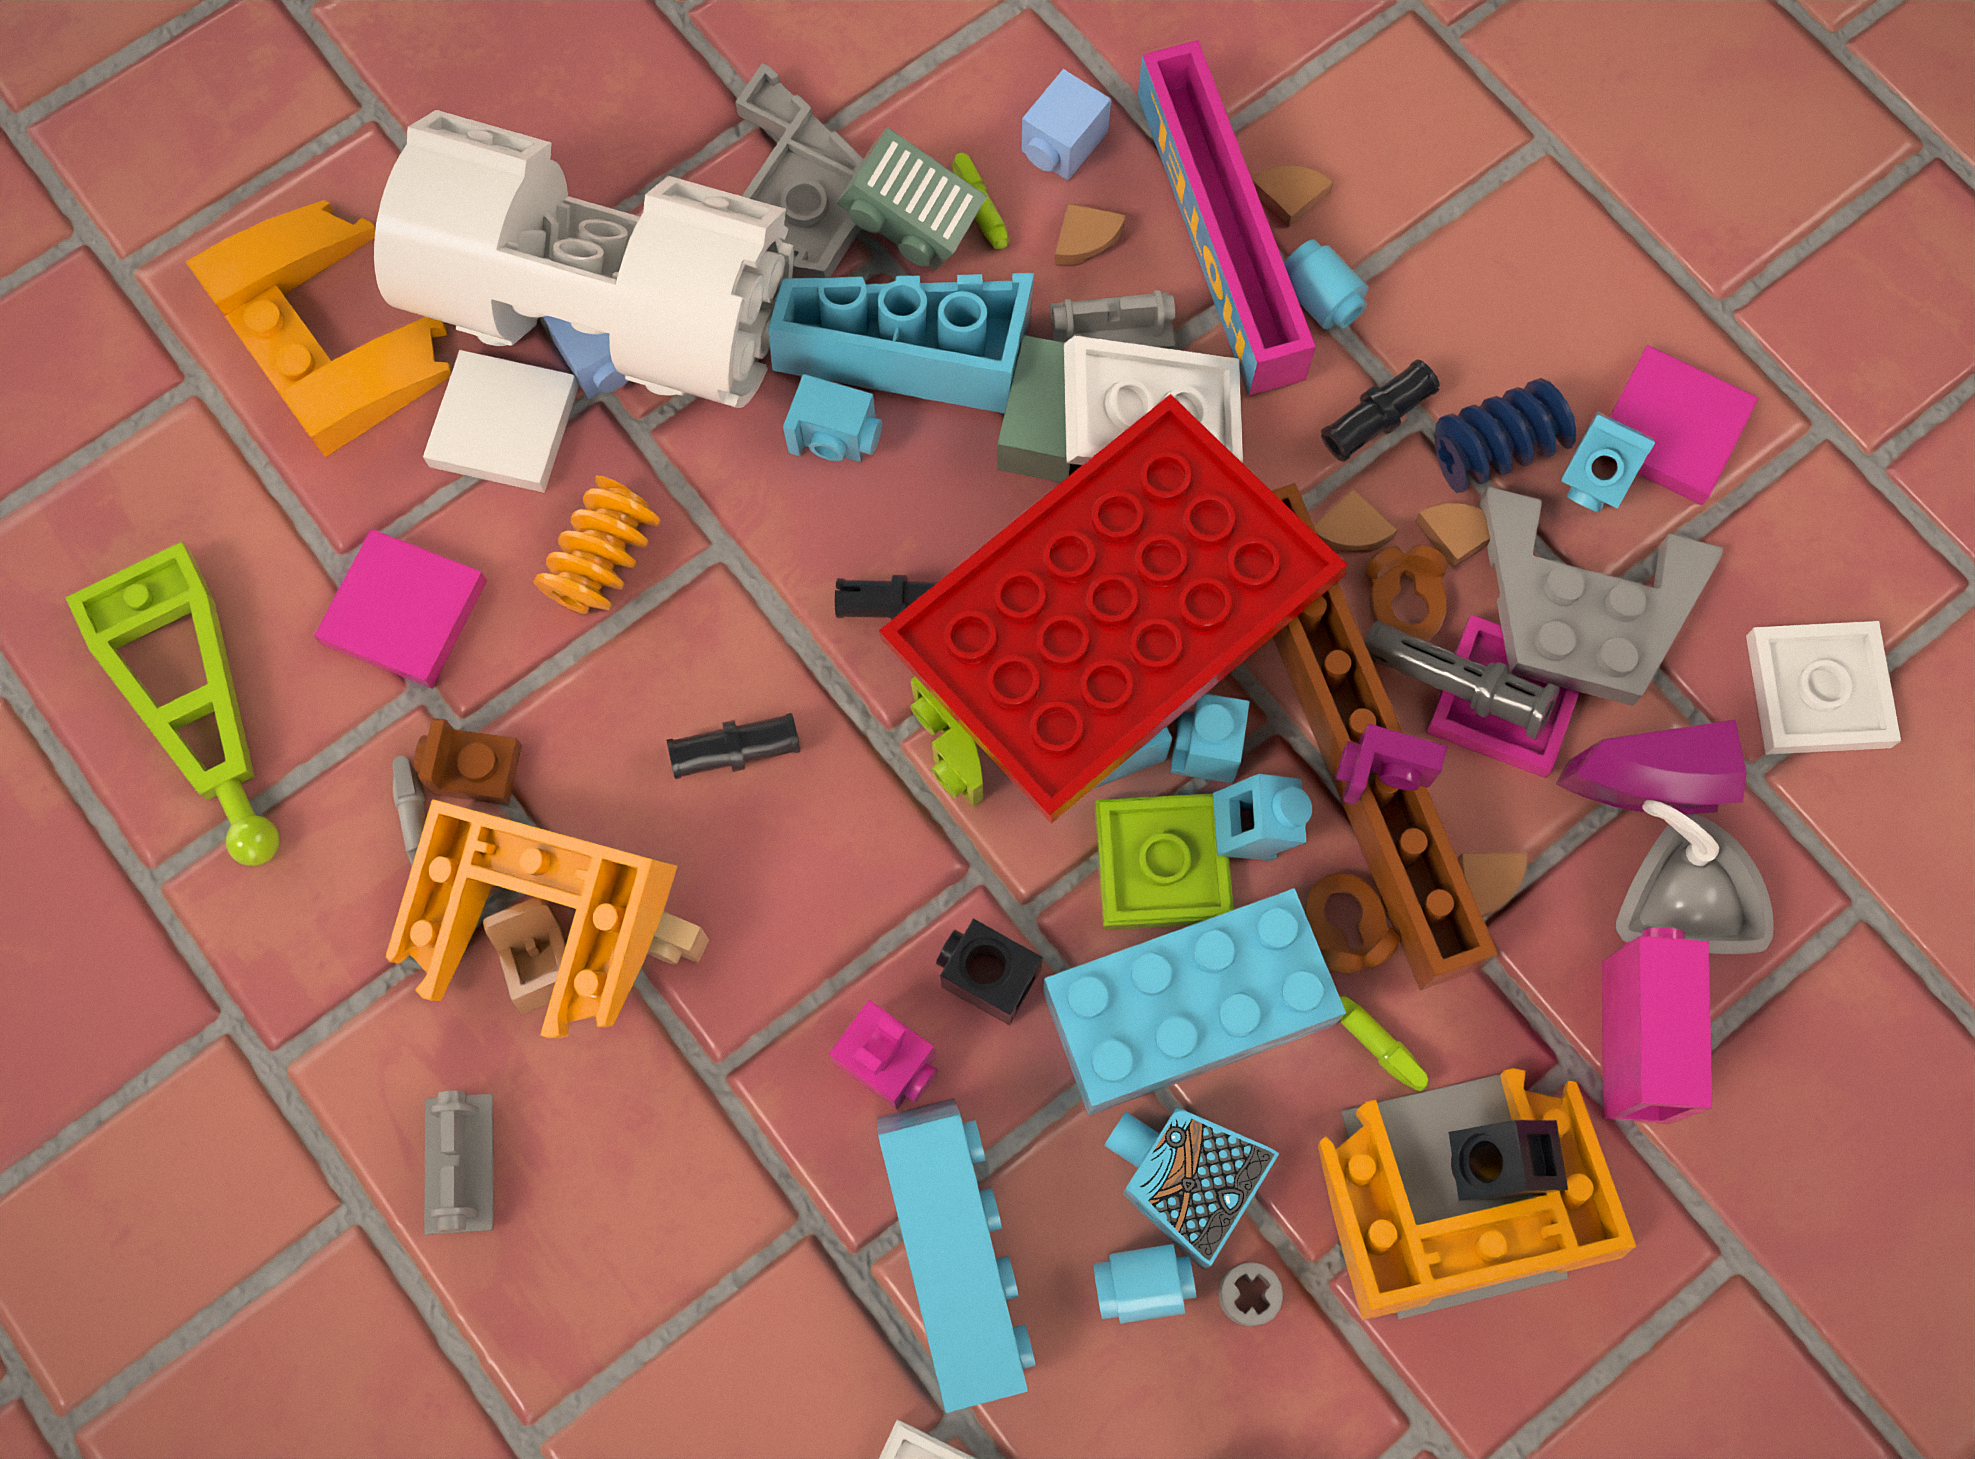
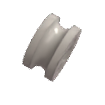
(1271, 1295)

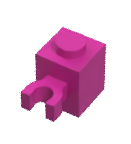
(885, 1056)

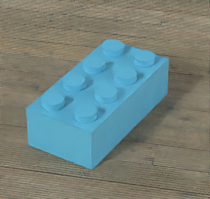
(1192, 1001)

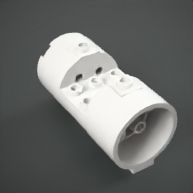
(491, 242)

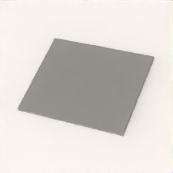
(1422, 1150)

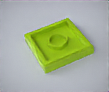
(1160, 862)

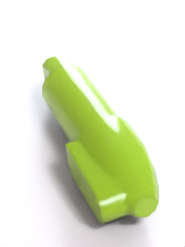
(987, 216)
(1390, 1053)

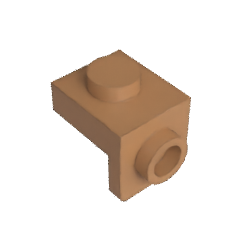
(529, 951)

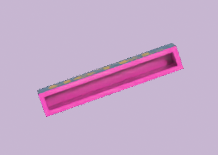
(1225, 219)

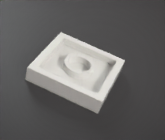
(501, 421)
(1822, 687)

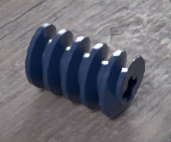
(1503, 428)

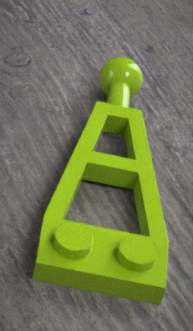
(140, 603)

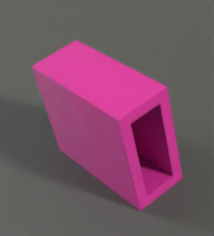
(1656, 1028)

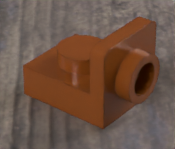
(467, 763)

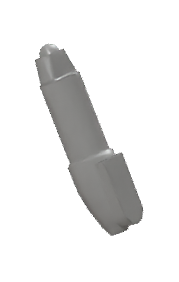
(409, 801)

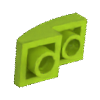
(953, 752)

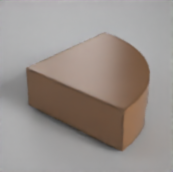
(1291, 190)
(1086, 234)
(1354, 525)
(1455, 530)
(1493, 877)

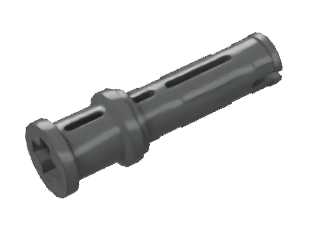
(1487, 688)

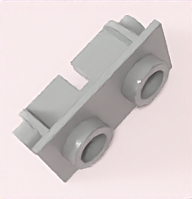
(1124, 319)
(459, 1163)

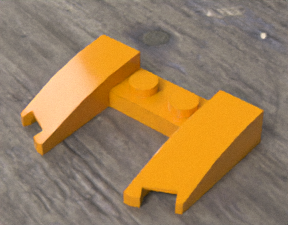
(328, 397)
(613, 892)
(1409, 1264)

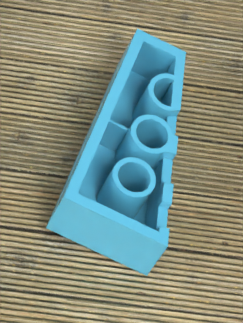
(906, 335)
(952, 1254)

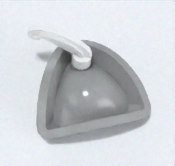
(1698, 884)

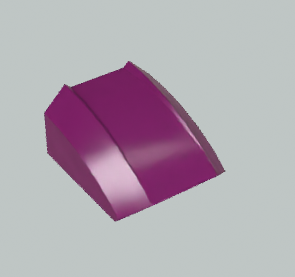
(1680, 767)

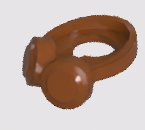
(1426, 569)
(1377, 938)

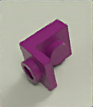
(1398, 758)

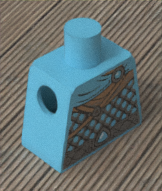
(1191, 1178)

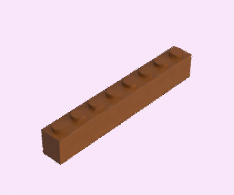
(1393, 826)

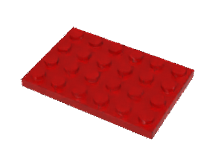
(1112, 606)

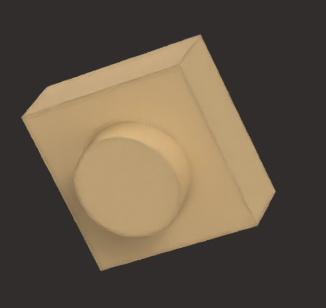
(676, 939)

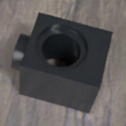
(999, 998)
(1529, 1156)

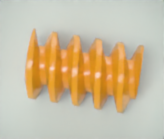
(596, 547)

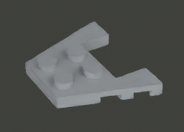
(802, 174)
(1582, 624)

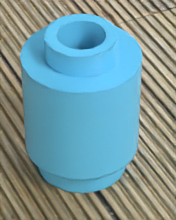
(1326, 285)
(1144, 1284)

